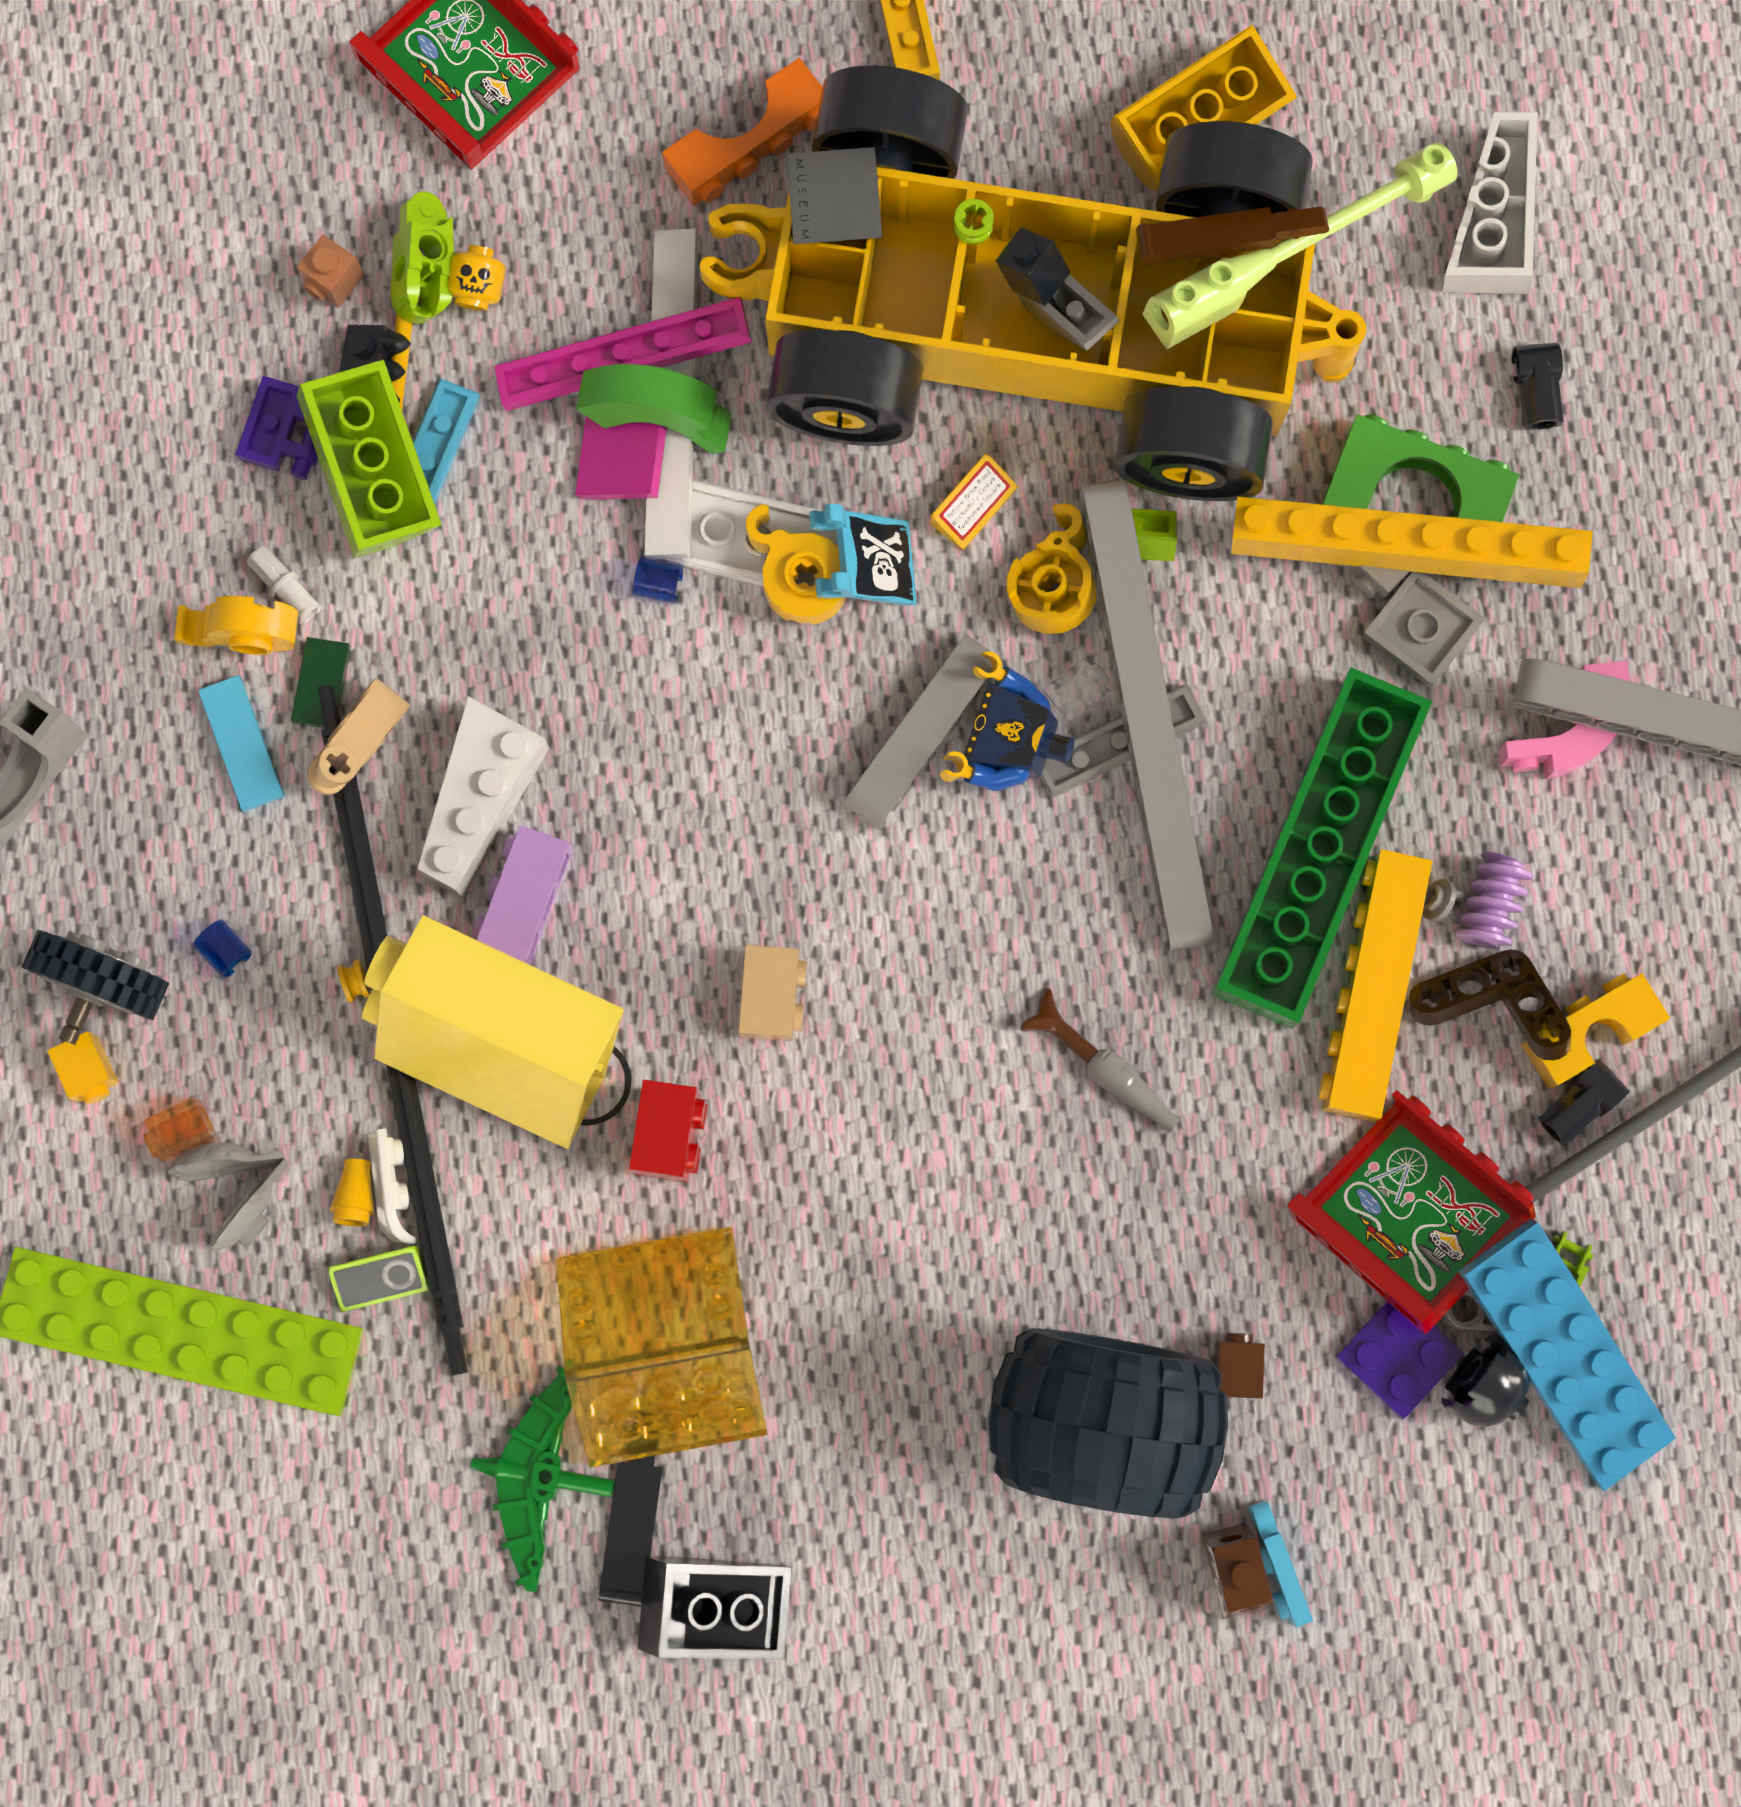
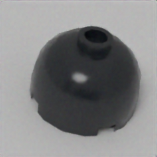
(1488, 1385)

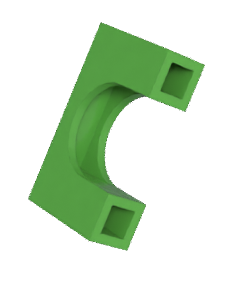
(1374, 450)

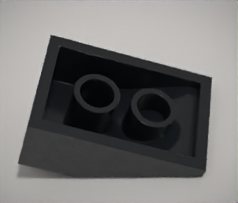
(713, 1609)

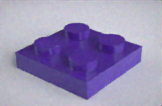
(1398, 1359)

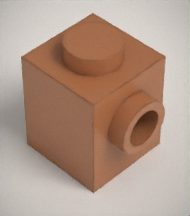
(329, 271)

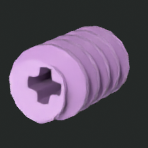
(1493, 901)

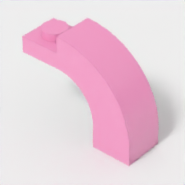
(1566, 751)

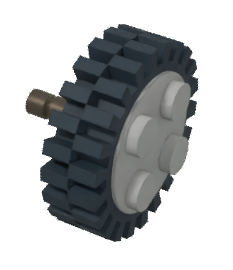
(94, 977)

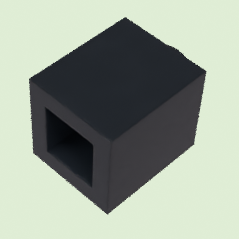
(1033, 266)

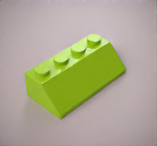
(368, 458)

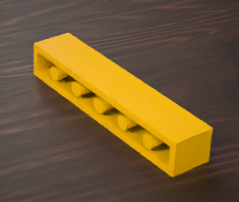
(1376, 985)

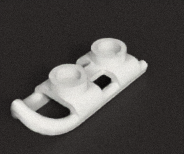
(388, 1193)

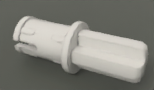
(283, 583)

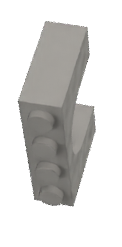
(40, 749)

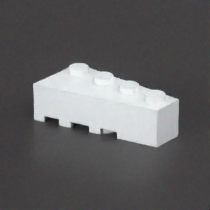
(1499, 213)
(480, 789)

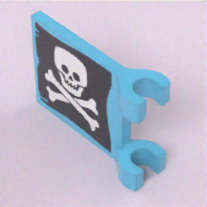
(872, 557)

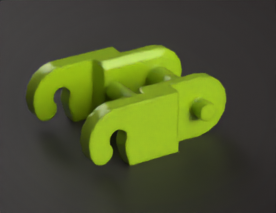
(1578, 1269)

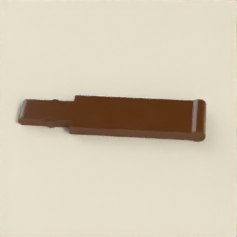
(1226, 233)

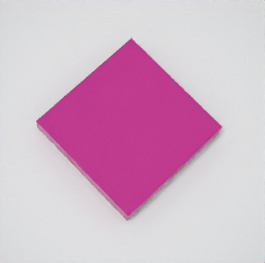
(620, 461)

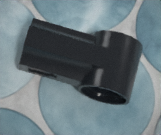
(1538, 377)
(1589, 1097)

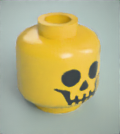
(476, 278)

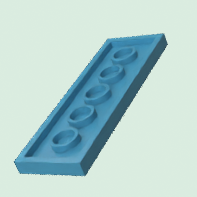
(1567, 1354)

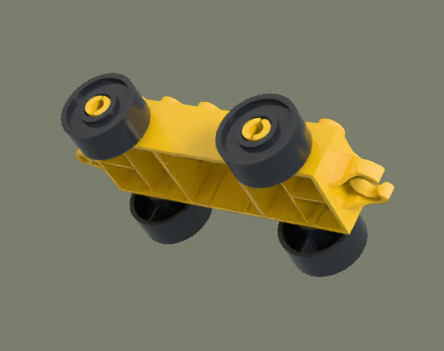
(877, 316)

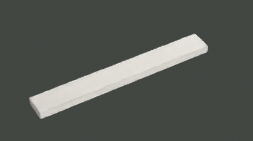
(673, 293)

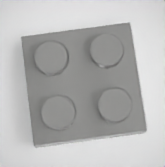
(1423, 627)

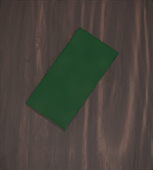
(322, 665)

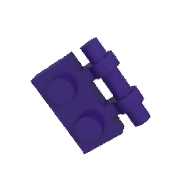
(270, 429)

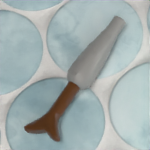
(1102, 1065)

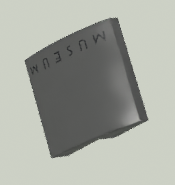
(834, 195)

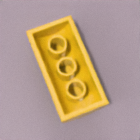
(1228, 84)

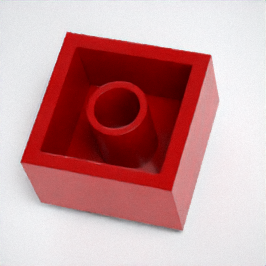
(667, 1131)

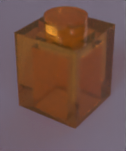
(179, 1129)

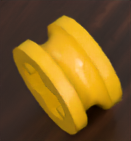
(352, 980)

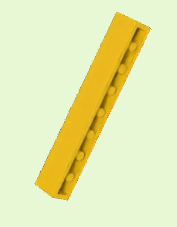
(1412, 542)

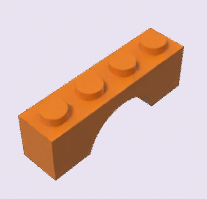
(707, 163)

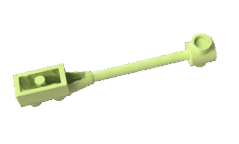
(1224, 284)

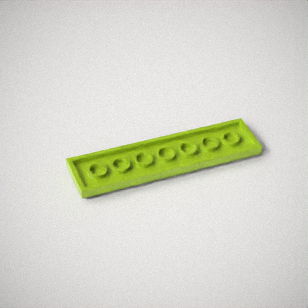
(178, 1331)

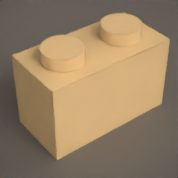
(770, 993)

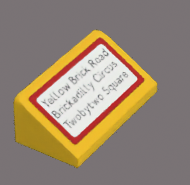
(973, 502)

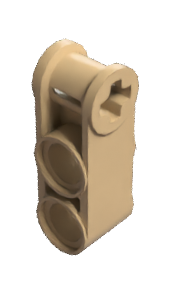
(356, 737)

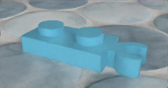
(1289, 1599)

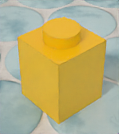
(84, 1069)

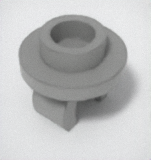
(1440, 901)

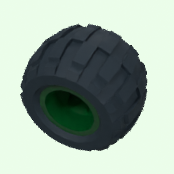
(1108, 1423)

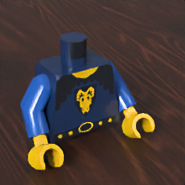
(1010, 733)

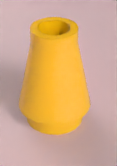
(353, 1196)

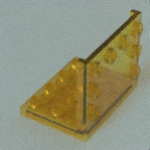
(658, 1347)

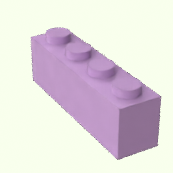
(523, 893)

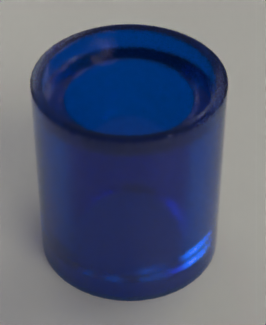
(657, 580)
(221, 948)

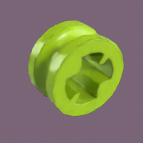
(977, 207)

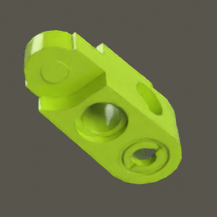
(413, 275)

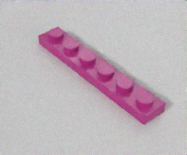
(650, 344)

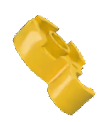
(785, 560)
(1052, 563)
(239, 625)

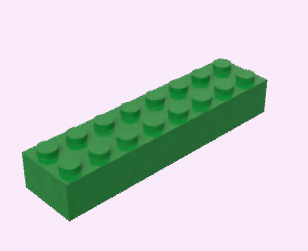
(1321, 848)

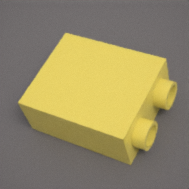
(490, 1029)

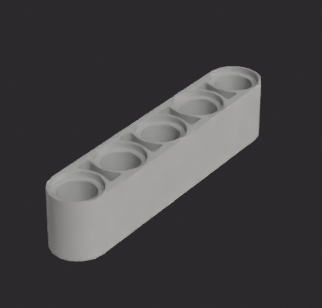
(919, 734)

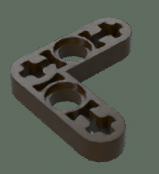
(1508, 989)

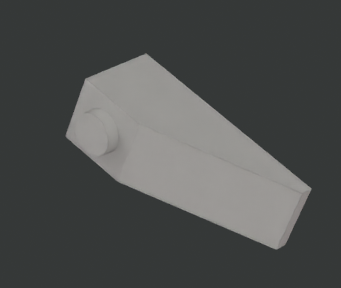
(1073, 314)

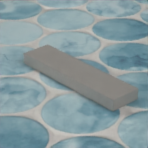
(1107, 746)

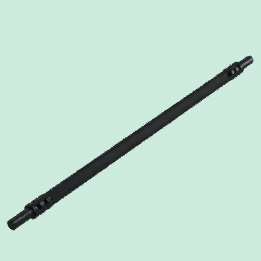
(402, 1086)

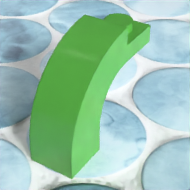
(656, 396)

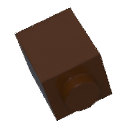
(1241, 1365)

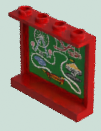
(469, 67)
(1412, 1210)

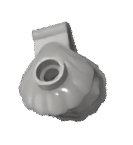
(224, 1159)

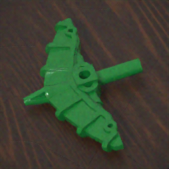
(531, 1475)

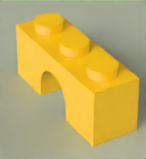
(1626, 1008)

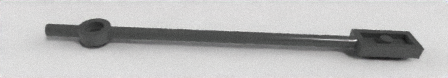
(1635, 1125)

